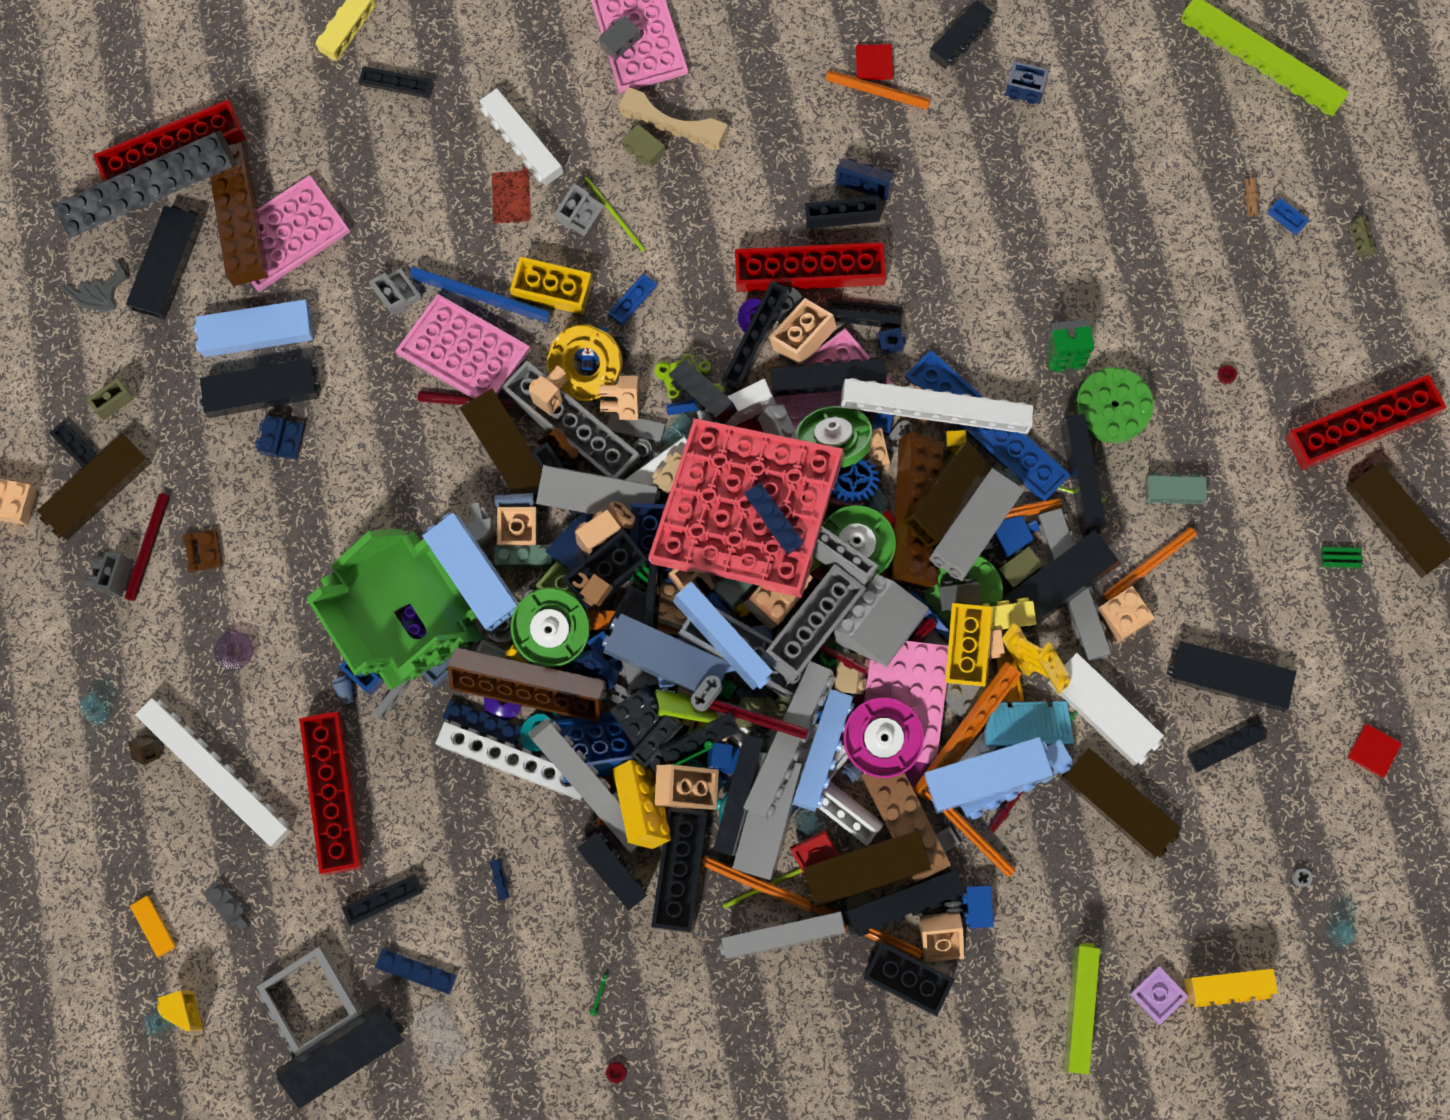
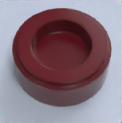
(1227, 374)
(616, 1072)

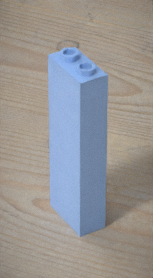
(253, 328)
(471, 571)
(723, 636)
(989, 774)

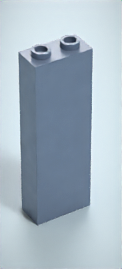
(661, 654)

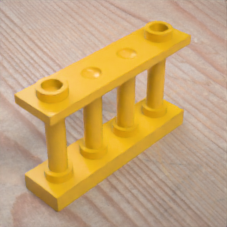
(1033, 658)

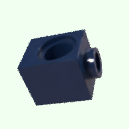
(885, 346)

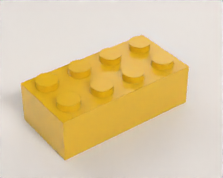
(551, 285)
(969, 644)
(642, 820)
(1235, 986)

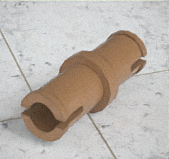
(1251, 197)

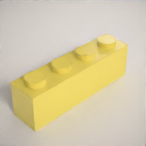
(344, 27)
(1019, 613)

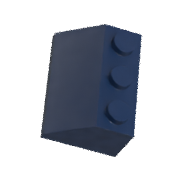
(864, 178)

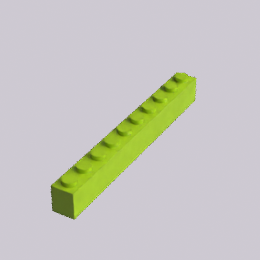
(1264, 56)

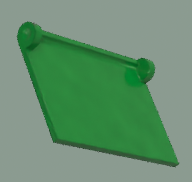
(708, 745)

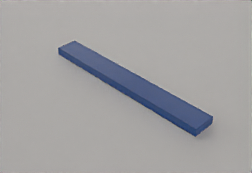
(480, 295)

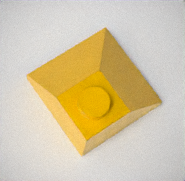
(181, 1010)

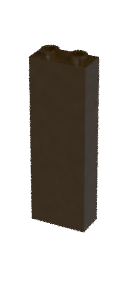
(503, 443)
(93, 487)
(947, 494)
(1399, 519)
(1122, 804)
(866, 869)

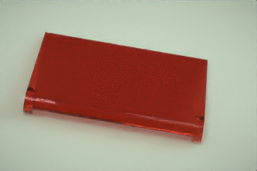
(510, 196)

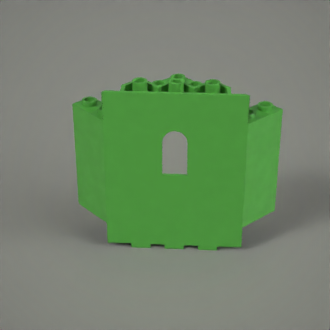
(374, 581)

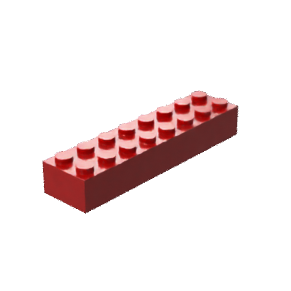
(168, 138)
(810, 266)
(1365, 422)
(331, 793)

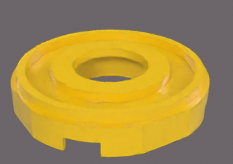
(562, 355)

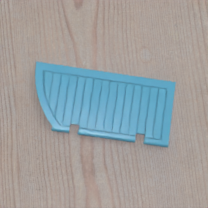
(1029, 721)

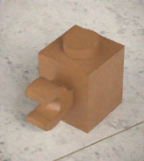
(593, 590)

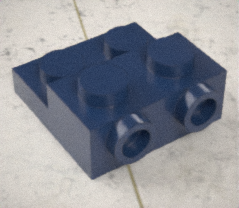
(1026, 82)
(279, 438)
(594, 666)

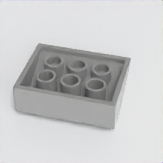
(880, 621)

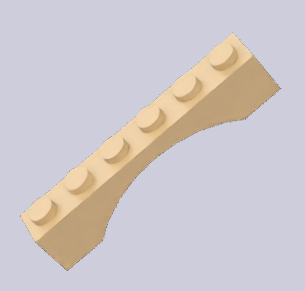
(707, 131)

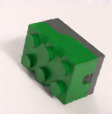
(1069, 345)

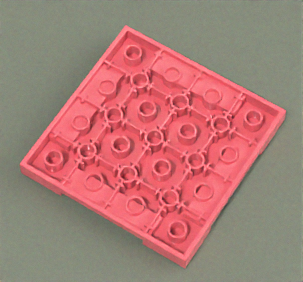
(716, 529)

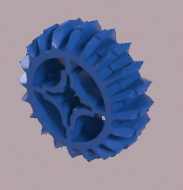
(861, 480)

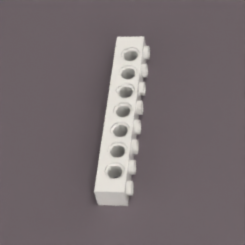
(447, 740)

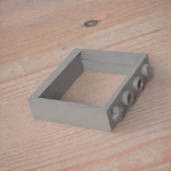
(335, 980)

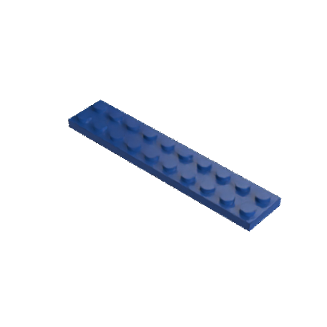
(1011, 449)

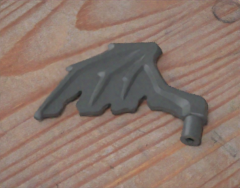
(98, 296)

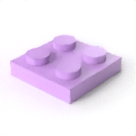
(1158, 995)

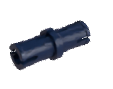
(500, 879)

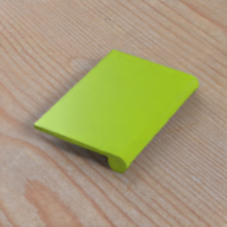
(680, 706)

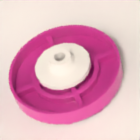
(864, 733)

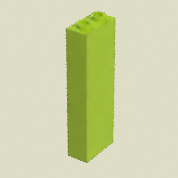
(1081, 1009)

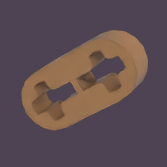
(621, 515)

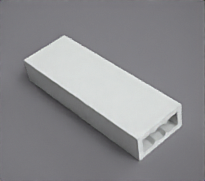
(1109, 712)

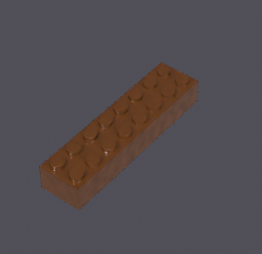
(239, 221)
(917, 465)
(527, 685)

